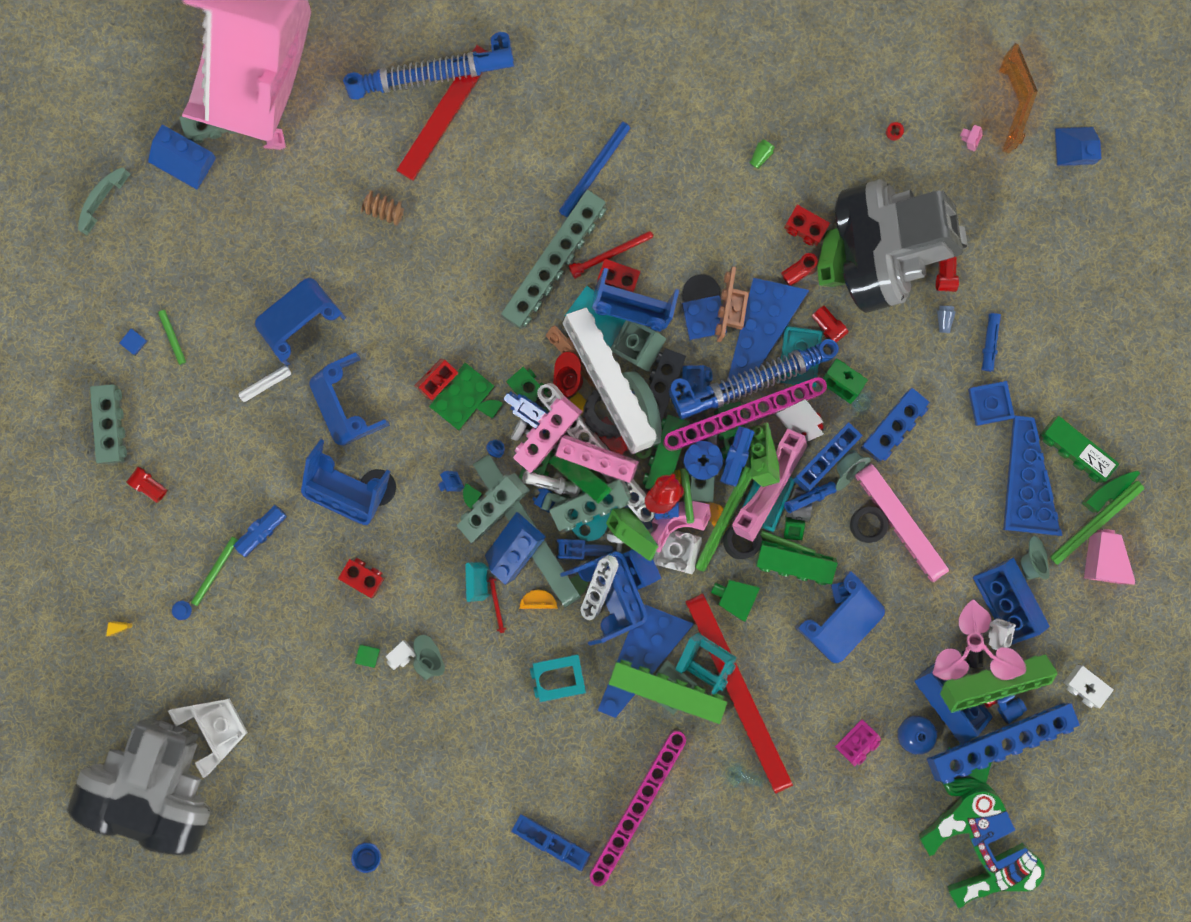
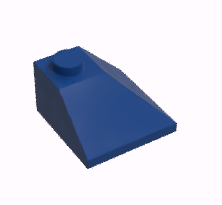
(1077, 146)

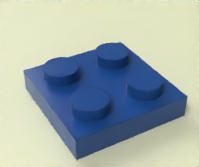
(702, 317)
(991, 403)

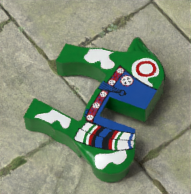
(986, 820)

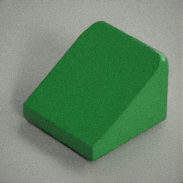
(794, 529)
(367, 656)

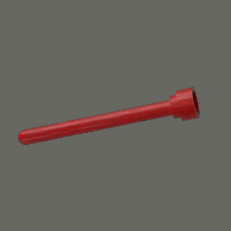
(578, 269)

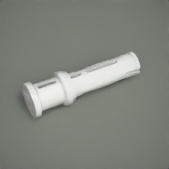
(559, 485)

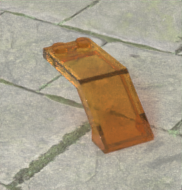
(1025, 90)

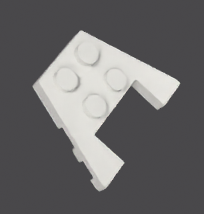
(219, 726)

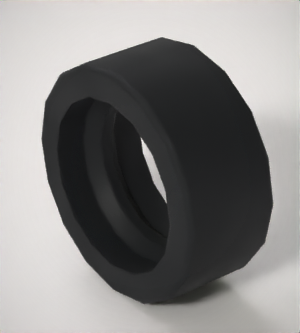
(883, 524)
(727, 543)

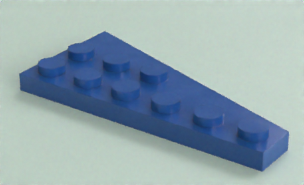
(766, 318)
(1029, 491)
(647, 648)

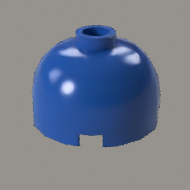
(909, 732)

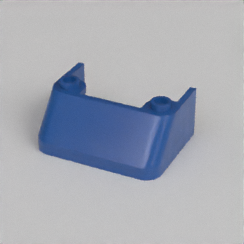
(633, 306)
(341, 429)
(340, 492)
(622, 598)

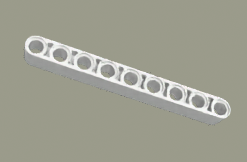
(636, 506)

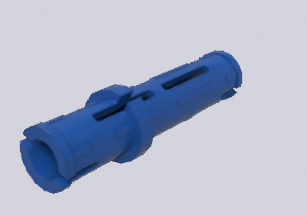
(989, 351)
(817, 494)

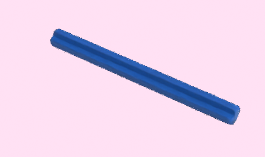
(594, 169)

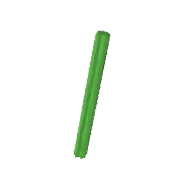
(724, 519)
(1097, 522)

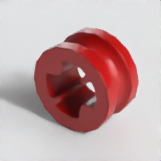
(896, 125)

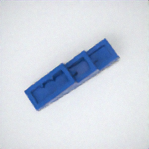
(551, 842)

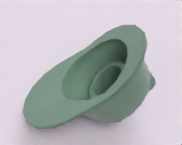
(848, 466)
(1035, 561)
(427, 658)

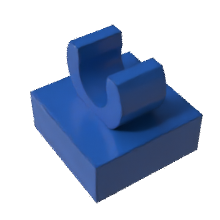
(451, 482)
(540, 499)
(839, 592)

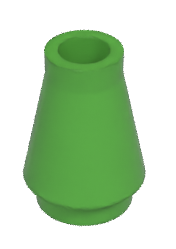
(762, 153)

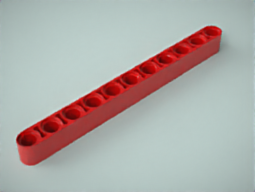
(741, 698)

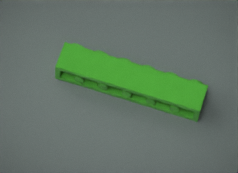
(985, 687)
(667, 692)

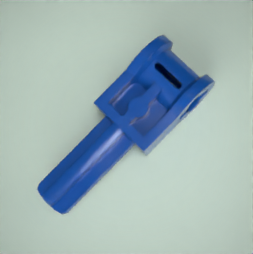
(578, 549)

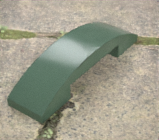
(86, 220)
(646, 401)

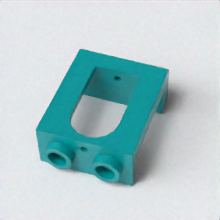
(686, 662)
(540, 667)

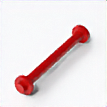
(497, 609)

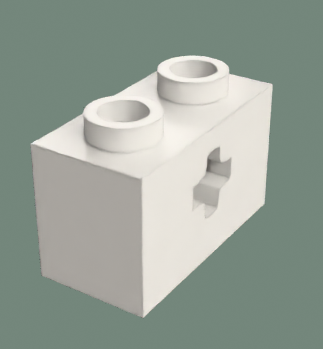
(1098, 690)

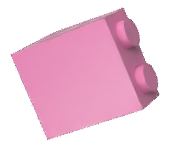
(1108, 559)

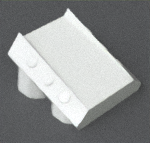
(679, 552)

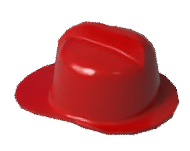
(568, 374)
(664, 494)

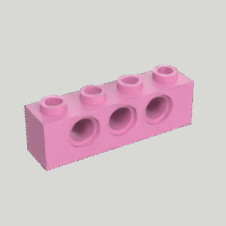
(568, 412)
(597, 458)

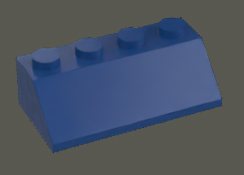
(1011, 599)
(965, 723)

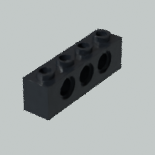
(675, 362)

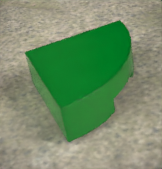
(490, 407)
(470, 495)

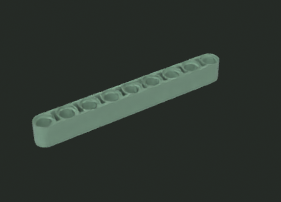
(543, 555)

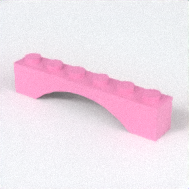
(757, 509)

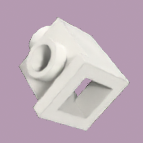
(1001, 633)
(400, 655)

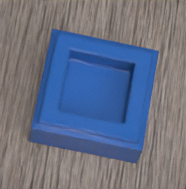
(133, 342)

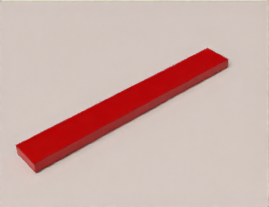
(437, 124)

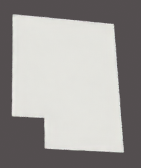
(801, 419)

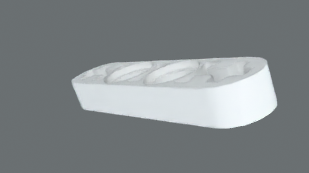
(598, 587)

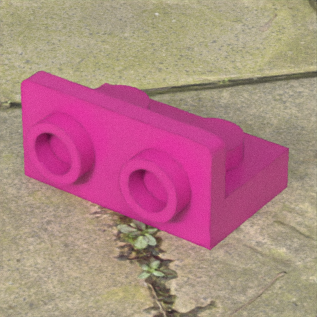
(858, 743)

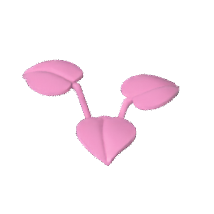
(973, 622)

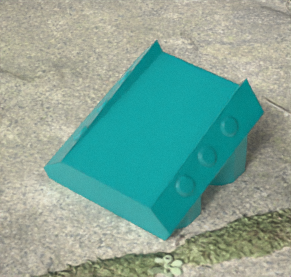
(476, 582)

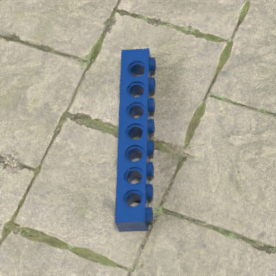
(940, 762)

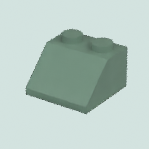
(638, 344)

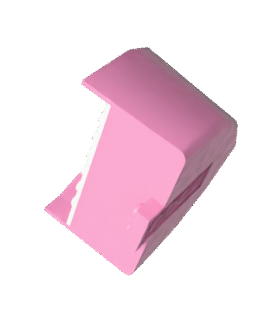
(247, 63)

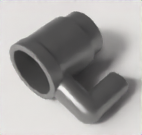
(803, 513)

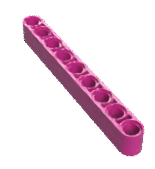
(751, 407)
(636, 817)

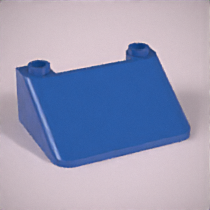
(292, 313)
(847, 623)

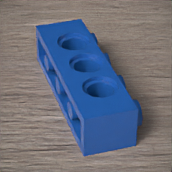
(910, 399)
(827, 457)

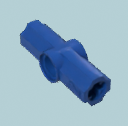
(737, 456)
(259, 531)

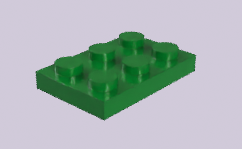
(462, 396)

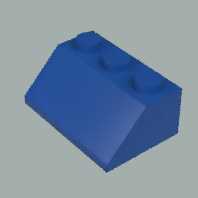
(180, 157)
(513, 548)

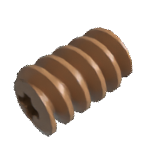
(382, 208)

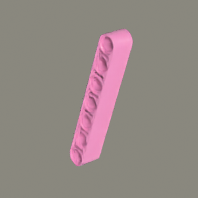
(902, 522)

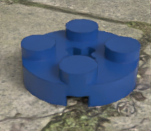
(696, 451)

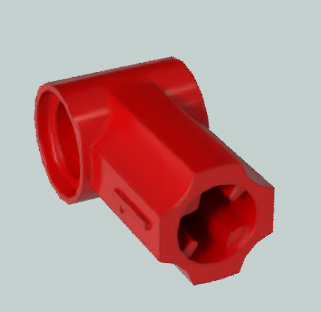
(799, 270)
(947, 278)
(831, 327)
(144, 483)

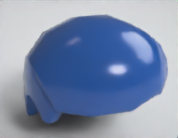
(362, 860)

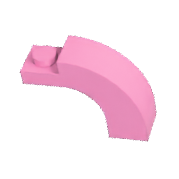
(664, 527)

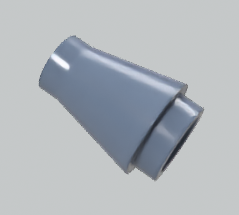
(945, 318)

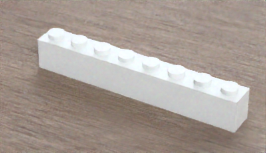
(609, 380)

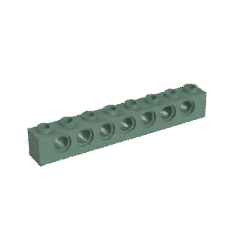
(588, 202)

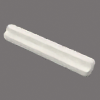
(264, 383)

